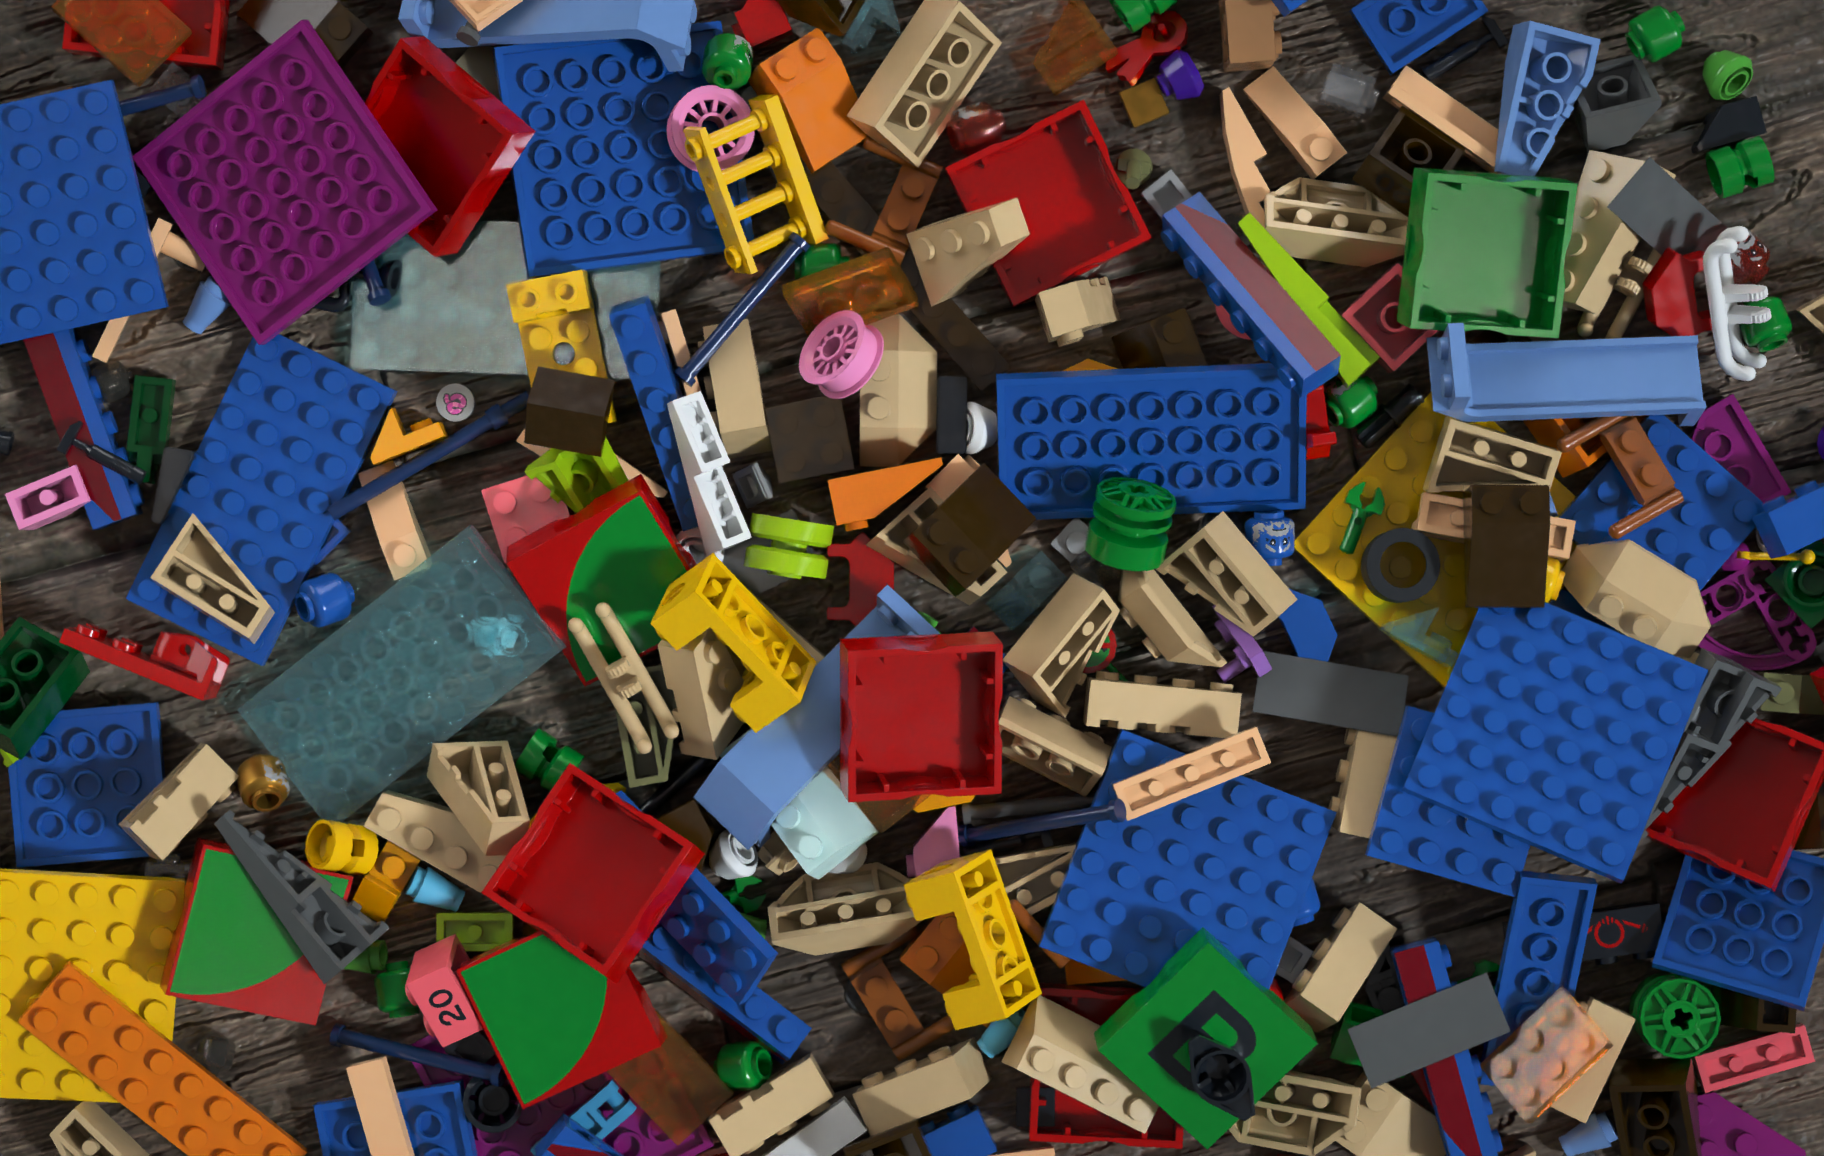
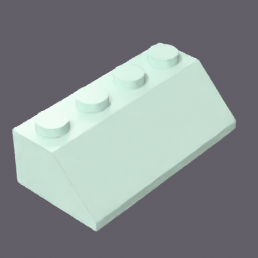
(821, 824)

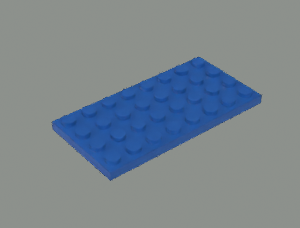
(1202, 432)
(264, 479)

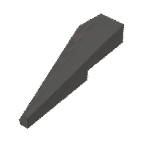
(1722, 707)

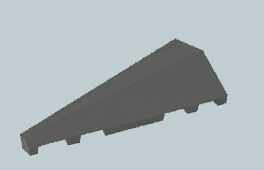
(317, 919)

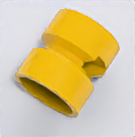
(341, 847)

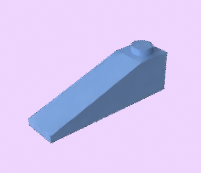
(1540, 85)

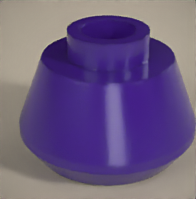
(1180, 77)

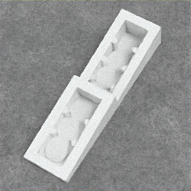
(702, 460)
(824, 1133)

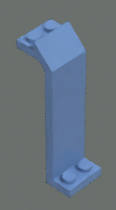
(657, 22)
(1565, 378)
(786, 755)

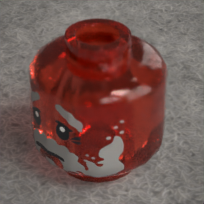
(975, 127)
(1750, 260)

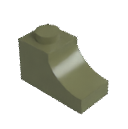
(1796, 695)

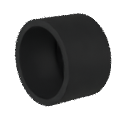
(1371, 565)

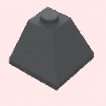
(1615, 103)

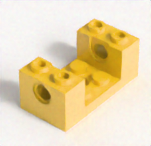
(556, 312)
(773, 659)
(984, 917)

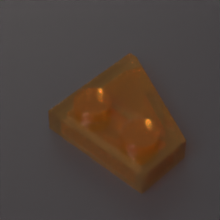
(1073, 48)

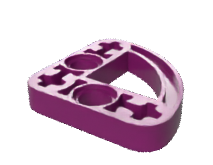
(1745, 594)

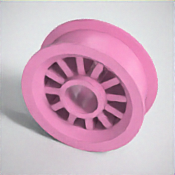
(715, 95)
(841, 354)

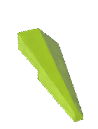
(1313, 301)
(577, 476)

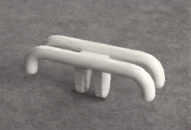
(1724, 310)

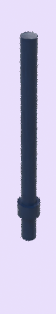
(495, 418)

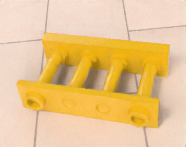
(791, 185)

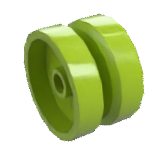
(788, 547)

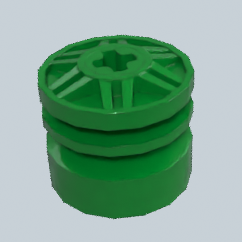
(1130, 524)
(1654, 1007)

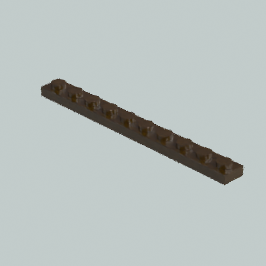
(943, 321)

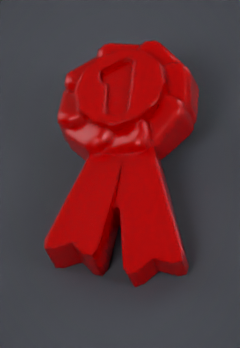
(1158, 38)

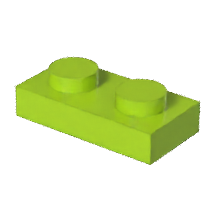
(476, 929)

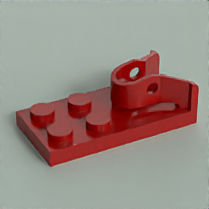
(169, 664)

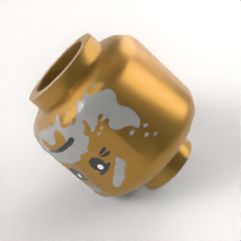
(263, 782)

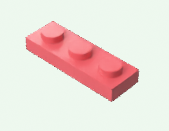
(1753, 1058)

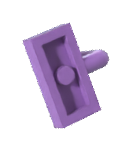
(1247, 651)

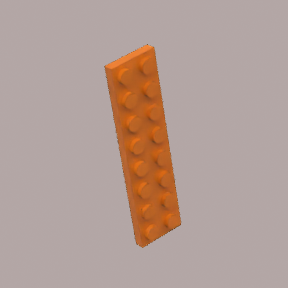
(149, 1072)

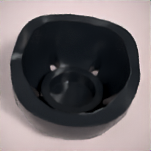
(493, 1102)

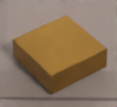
(1144, 103)

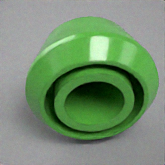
(1727, 74)

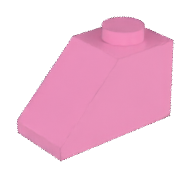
(48, 499)
(936, 844)

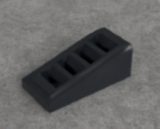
(173, 470)

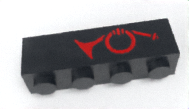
(1621, 931)

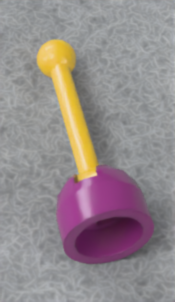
(1742, 556)

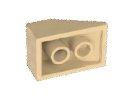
(1392, 1124)

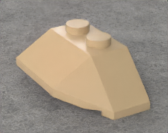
(1334, 223)
(899, 398)
(1638, 595)
(1164, 621)
(842, 911)
(1301, 1114)

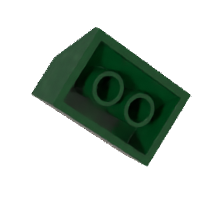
(34, 683)

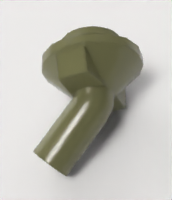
(1133, 168)

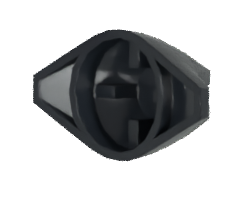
(1221, 1077)

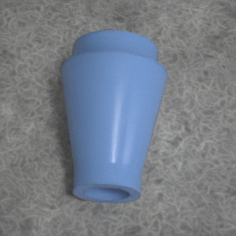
(206, 306)
(1588, 1137)

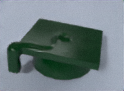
(1802, 585)

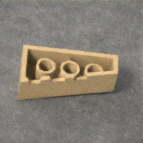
(1598, 235)

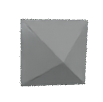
(753, 484)

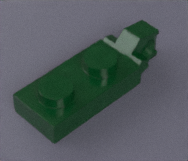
(150, 423)

